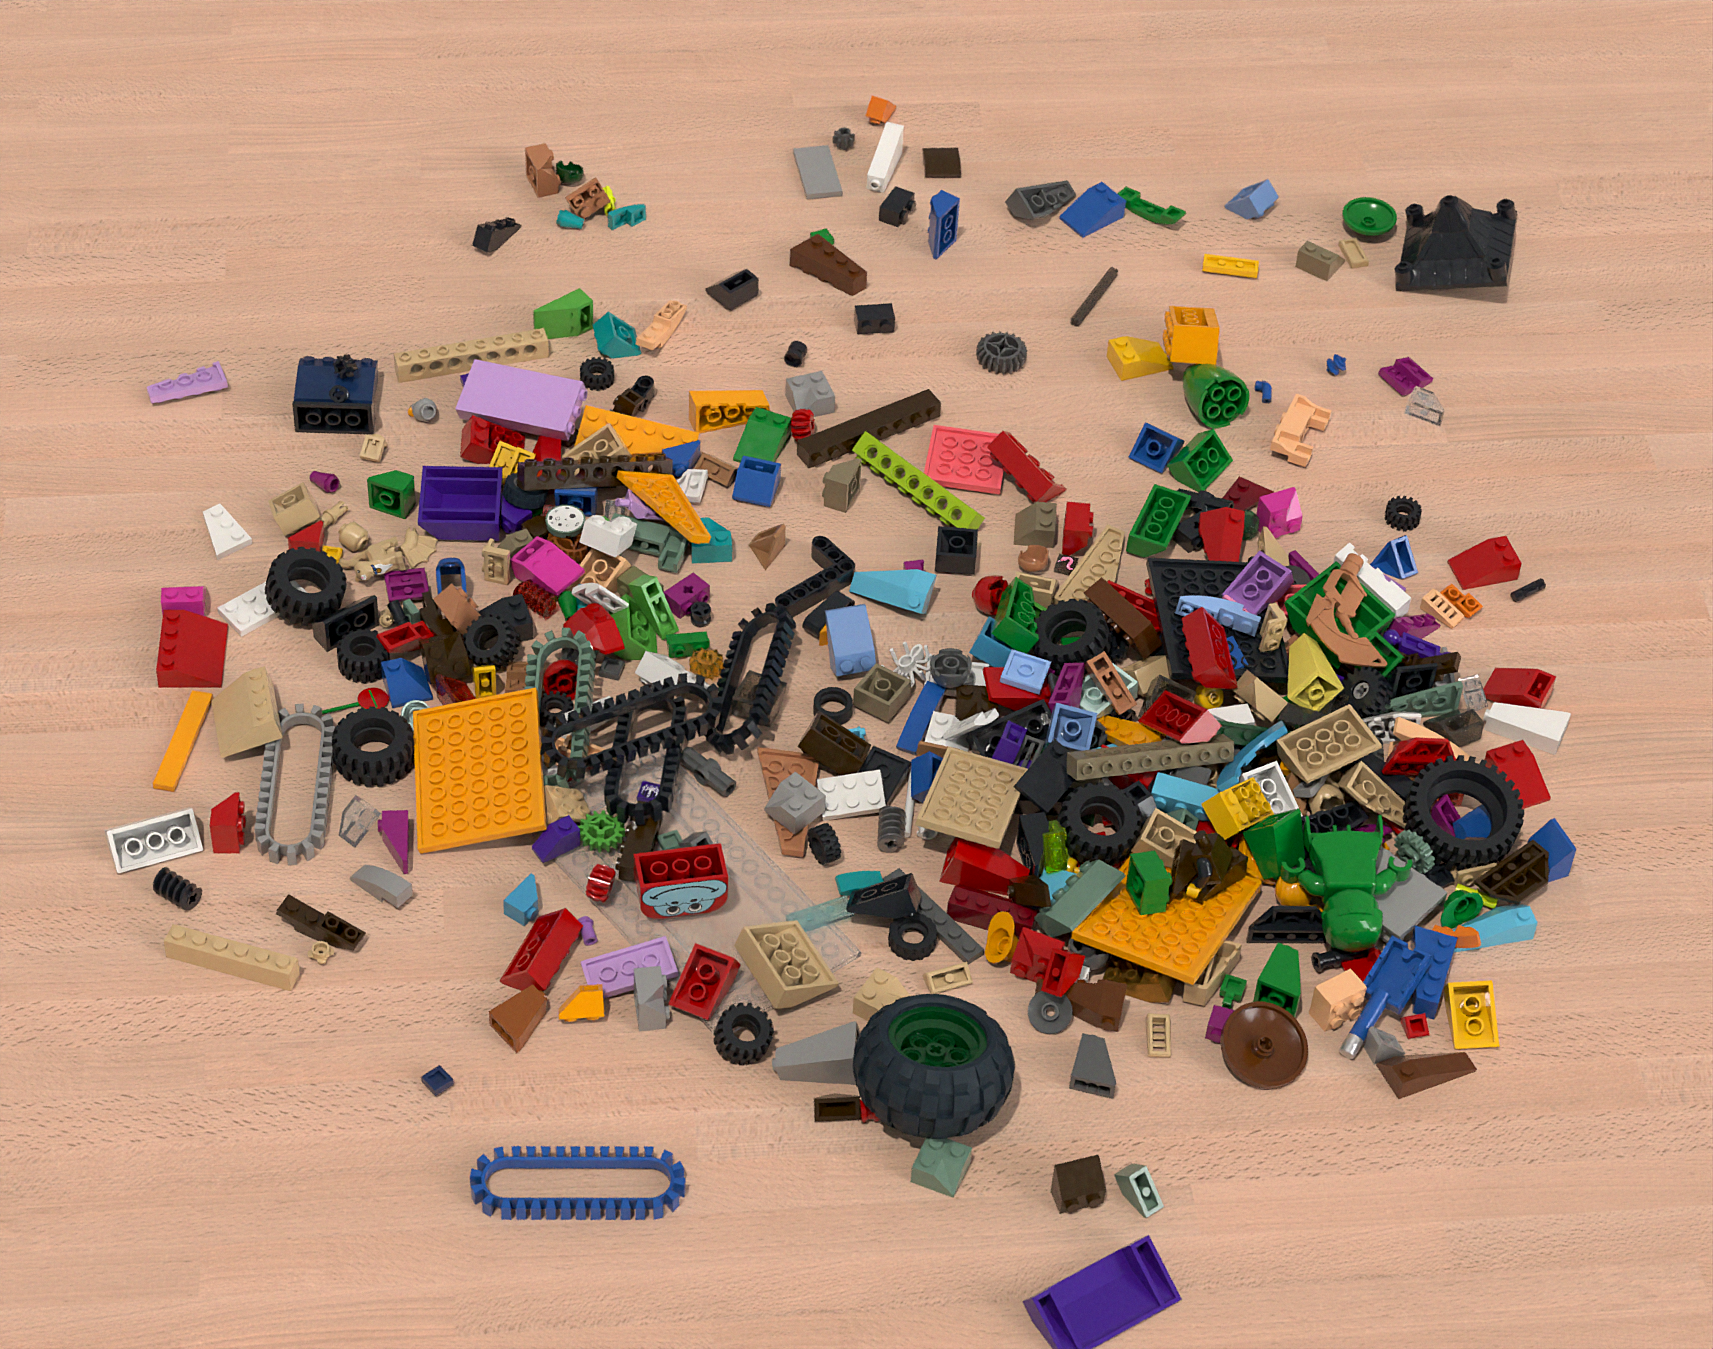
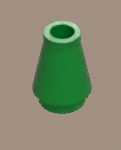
(568, 604)

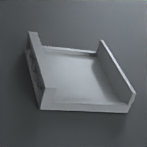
(1406, 900)

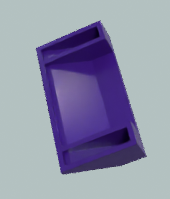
(1103, 1298)

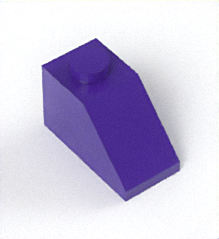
(513, 516)
(1009, 743)
(557, 839)

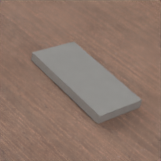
(817, 172)

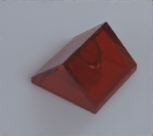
(452, 690)

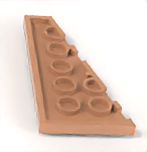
(776, 767)

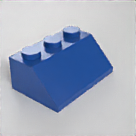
(943, 222)

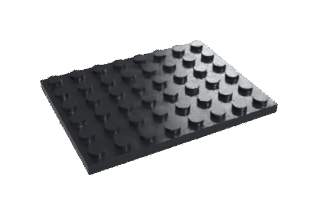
(1209, 578)

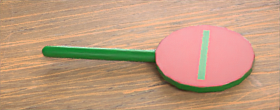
(367, 698)

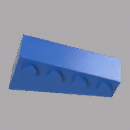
(1429, 990)

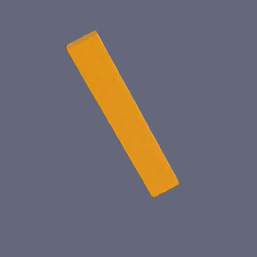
(182, 741)

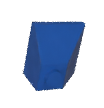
(404, 682)

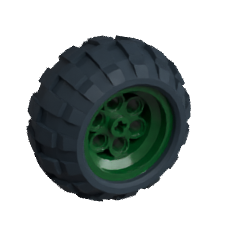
(933, 1066)

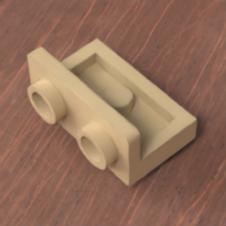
(1272, 628)

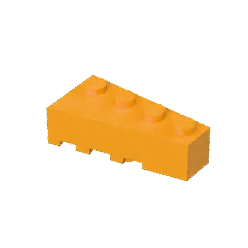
(723, 408)

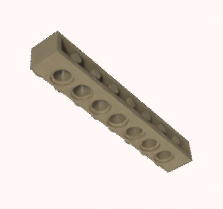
(1148, 757)

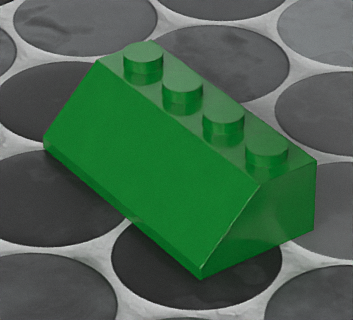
(1157, 521)

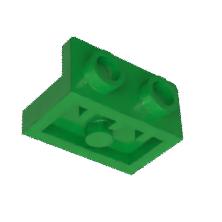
(686, 643)

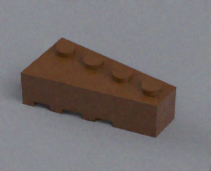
(829, 265)

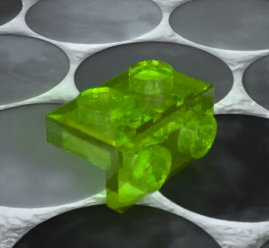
(1054, 848)

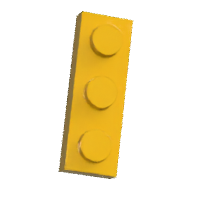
(1230, 265)

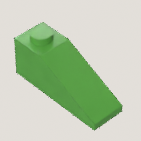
(653, 604)

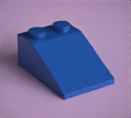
(1094, 210)

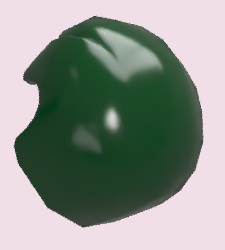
(569, 173)

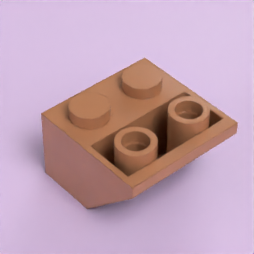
(587, 199)

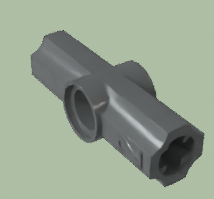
(707, 771)

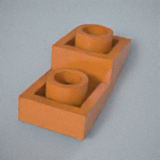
(1464, 603)
(1466, 936)

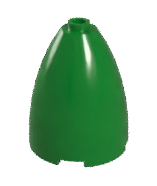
(1215, 391)

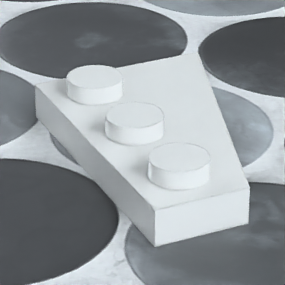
(225, 532)

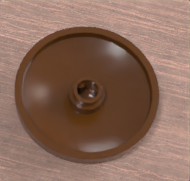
(1264, 1045)

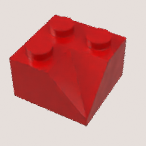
(1076, 527)
(1033, 954)

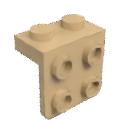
(564, 802)

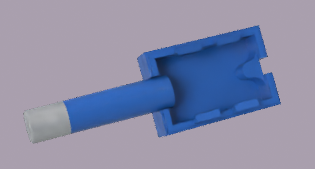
(1388, 987)

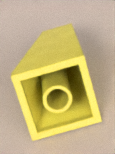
(1310, 675)

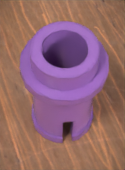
(587, 931)

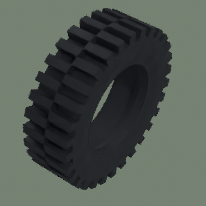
(1477, 782)

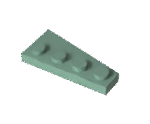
(1428, 702)

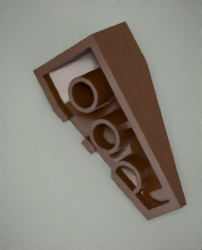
(1420, 1072)

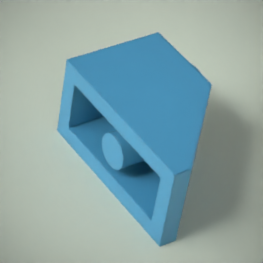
(522, 902)

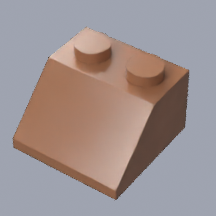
(457, 607)

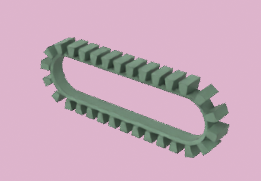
(584, 688)

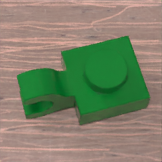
(1232, 989)

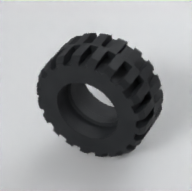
(309, 566)
(1068, 618)
(376, 766)
(1105, 802)

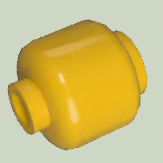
(1208, 697)

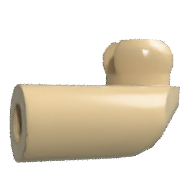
(385, 618)

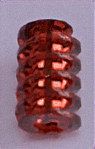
(537, 598)

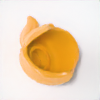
(1292, 894)

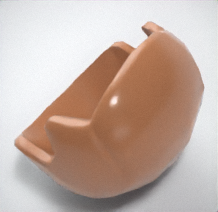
(1034, 558)

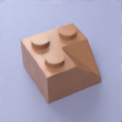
(541, 170)

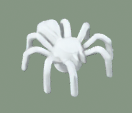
(911, 661)

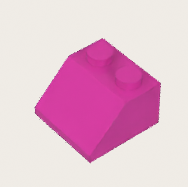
(184, 598)

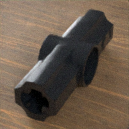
(1205, 501)

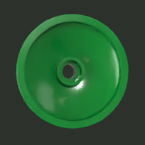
(1369, 216)

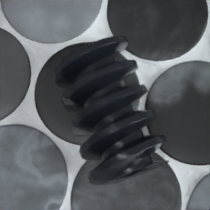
(176, 889)

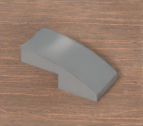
(1309, 789)

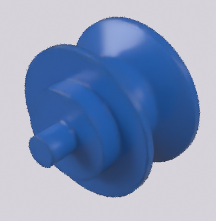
(1336, 364)

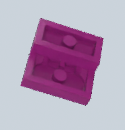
(1405, 376)
(406, 584)

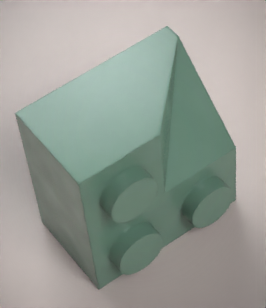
(941, 1165)

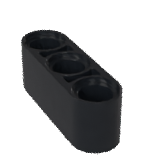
(816, 619)

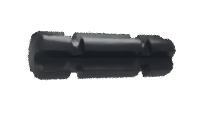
(1528, 590)

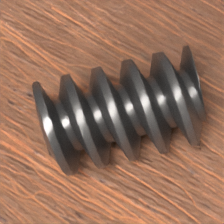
(891, 828)

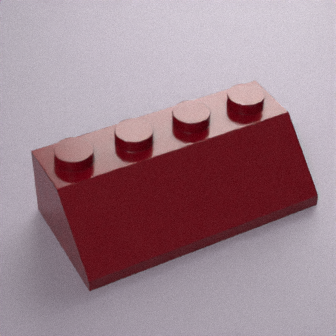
(978, 908)

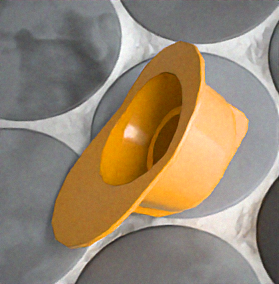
(1001, 938)

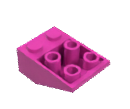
(545, 566)

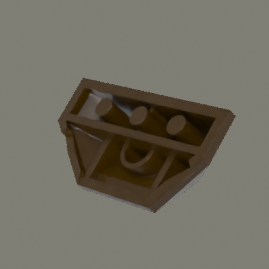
(1517, 875)

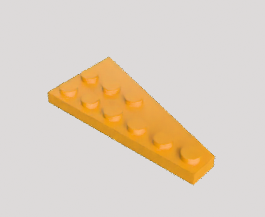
(669, 501)

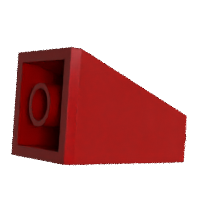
(980, 867)

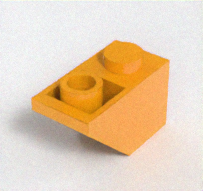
(583, 1003)

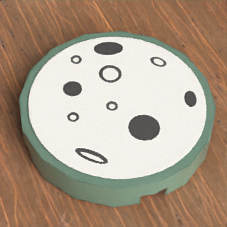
(565, 521)

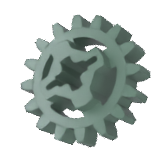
(1412, 847)

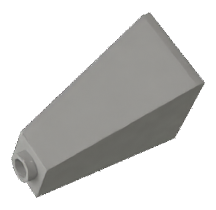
(820, 1057)

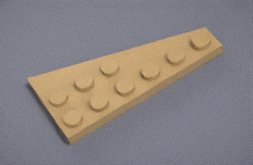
(1098, 562)

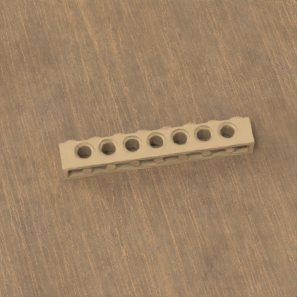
(460, 356)

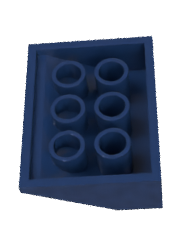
(317, 377)

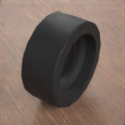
(836, 695)

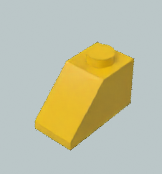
(484, 681)

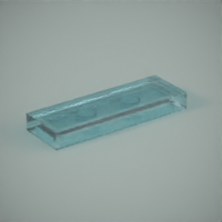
(821, 914)

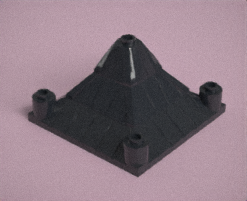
(1456, 246)

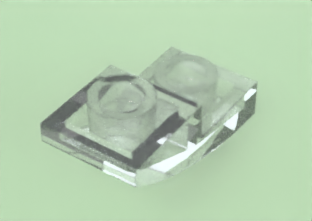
(1473, 692)

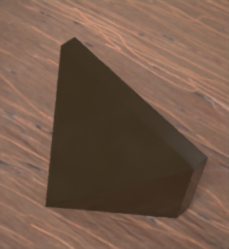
(836, 1107)

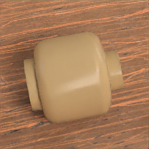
(353, 536)

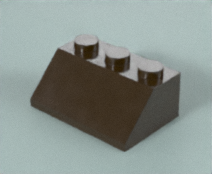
(834, 745)

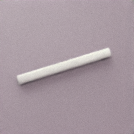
(909, 806)

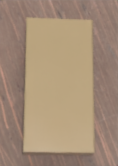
(1353, 253)

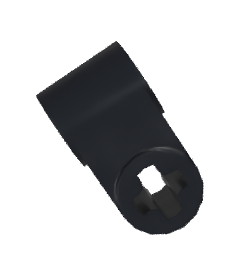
(644, 387)

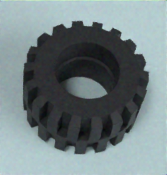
(481, 631)
(361, 656)
(751, 1019)

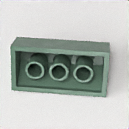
(1078, 897)

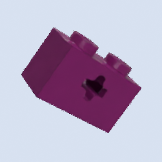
(686, 593)

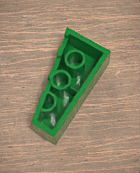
(1015, 617)

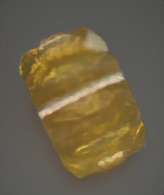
(706, 663)

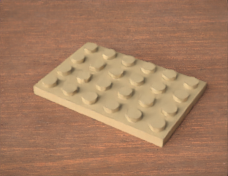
(971, 798)

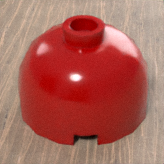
(988, 593)
(561, 677)

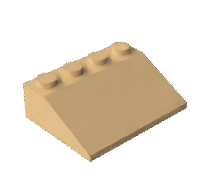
(246, 713)
(1326, 744)
(784, 963)

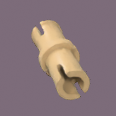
(330, 515)

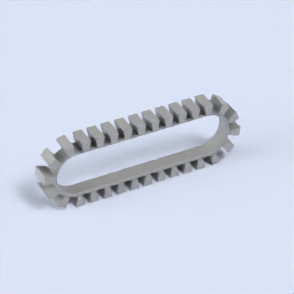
(321, 795)

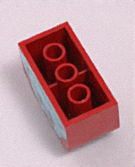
(681, 881)

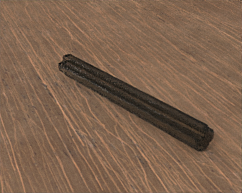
(1094, 296)

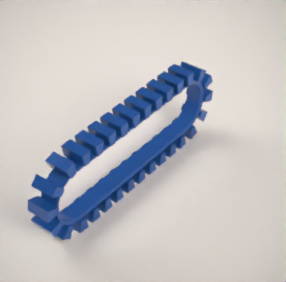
(489, 1201)

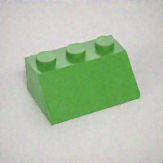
(635, 631)

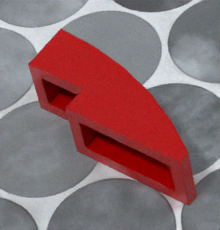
(404, 637)

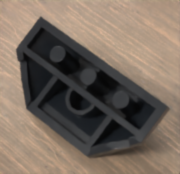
(1288, 925)

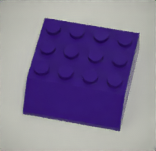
(461, 502)

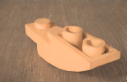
(663, 325)

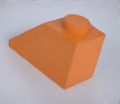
(879, 110)

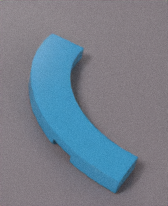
(1230, 774)

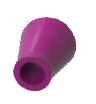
(326, 481)

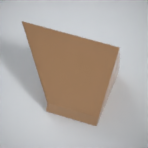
(768, 544)

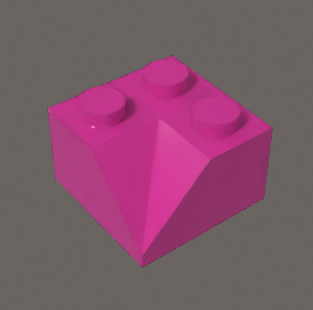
(1280, 512)

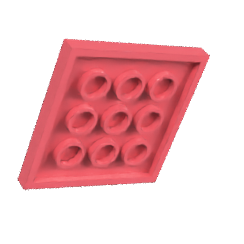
(962, 460)

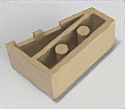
(1213, 974)

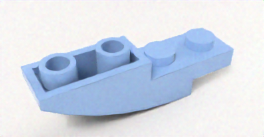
(1224, 611)

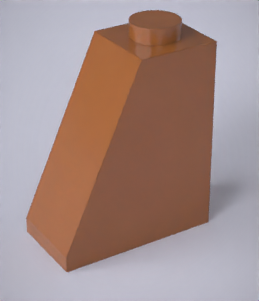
(519, 1016)

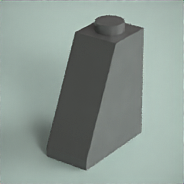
(1093, 1068)

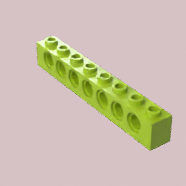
(869, 445)

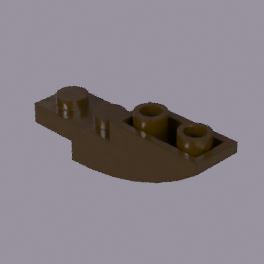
(432, 618)
(1446, 663)
(320, 926)

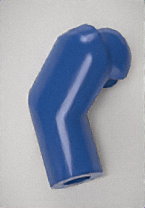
(1265, 389)

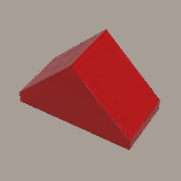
(309, 537)

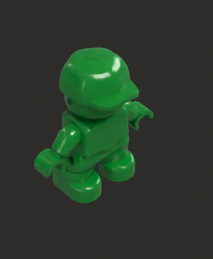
(1347, 883)

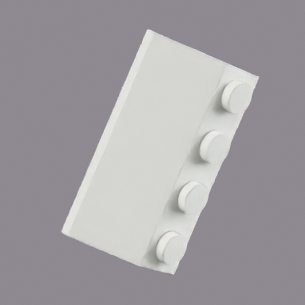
(153, 840)

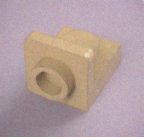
(373, 447)

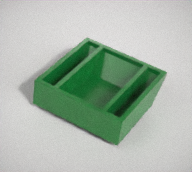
(1370, 615)

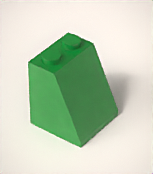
(1276, 840)
(1280, 979)

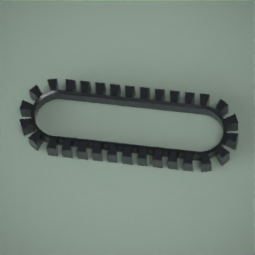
(768, 681)
(639, 745)
(614, 777)

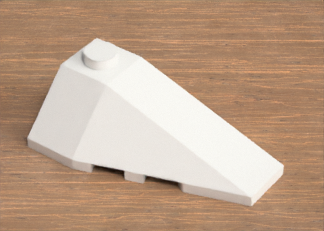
(659, 666)

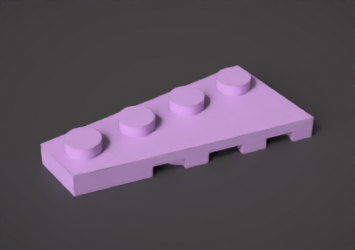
(185, 385)

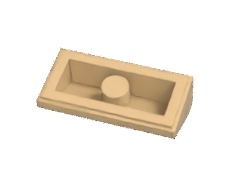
(948, 978)

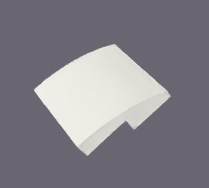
(596, 593)
(970, 724)

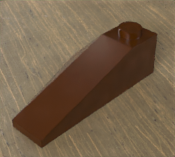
(1096, 1003)

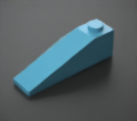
(896, 587)
(1503, 926)

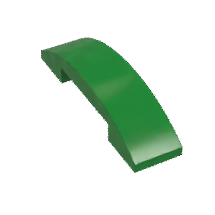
(1149, 210)

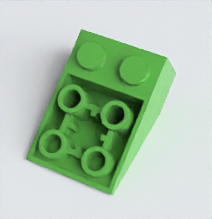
(565, 316)

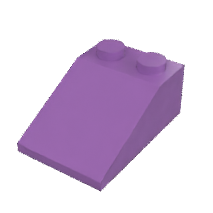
(1260, 583)

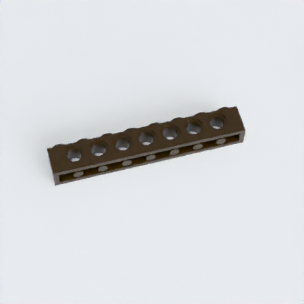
(528, 471)

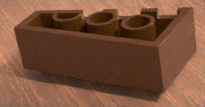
(1124, 618)

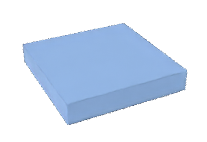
(1025, 671)

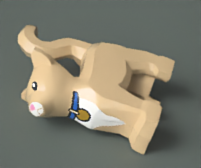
(380, 559)

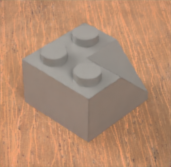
(810, 393)
(796, 803)
(650, 998)

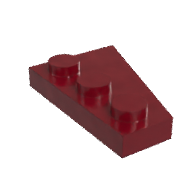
(1245, 494)

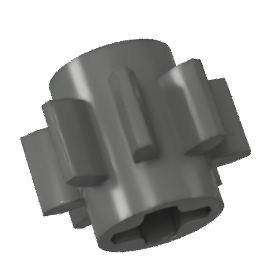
(843, 138)

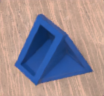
(1396, 559)

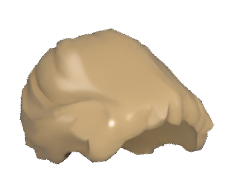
(1327, 798)

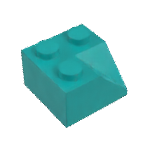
(719, 547)

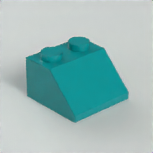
(615, 337)

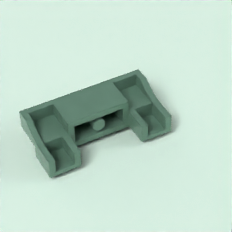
(659, 541)

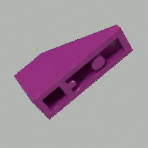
(1068, 686)
(395, 835)

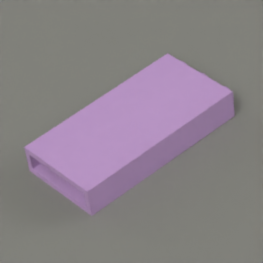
(522, 399)

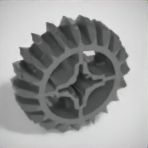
(1001, 352)

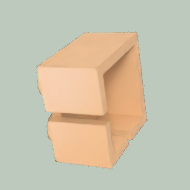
(1337, 1000)

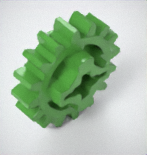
(601, 831)

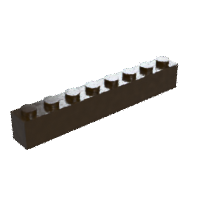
(879, 423)

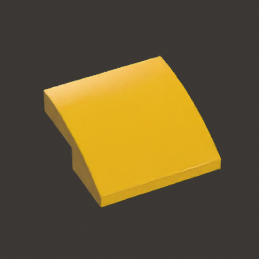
(508, 458)

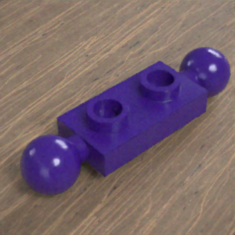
(1410, 644)

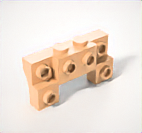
(1294, 426)

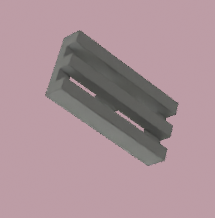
(1034, 741)

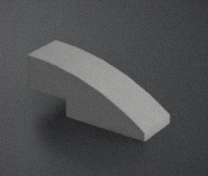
(383, 884)

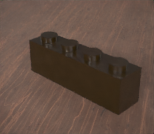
(639, 840)

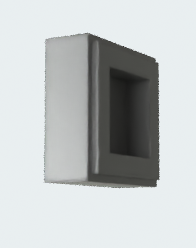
(611, 668)

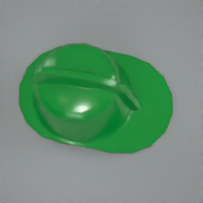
(1460, 908)

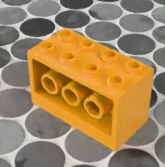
(1191, 335)

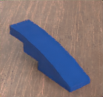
(920, 717)

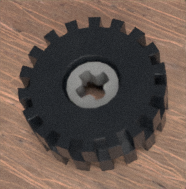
(1375, 697)

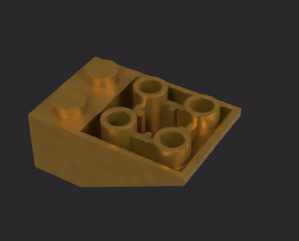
(1141, 981)

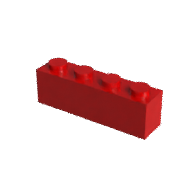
(1024, 468)

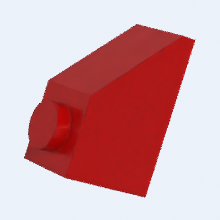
(1062, 971)

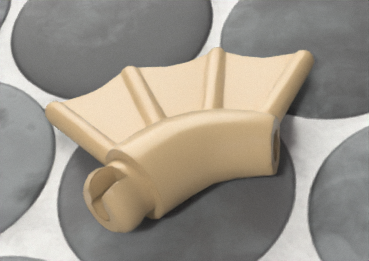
(417, 547)

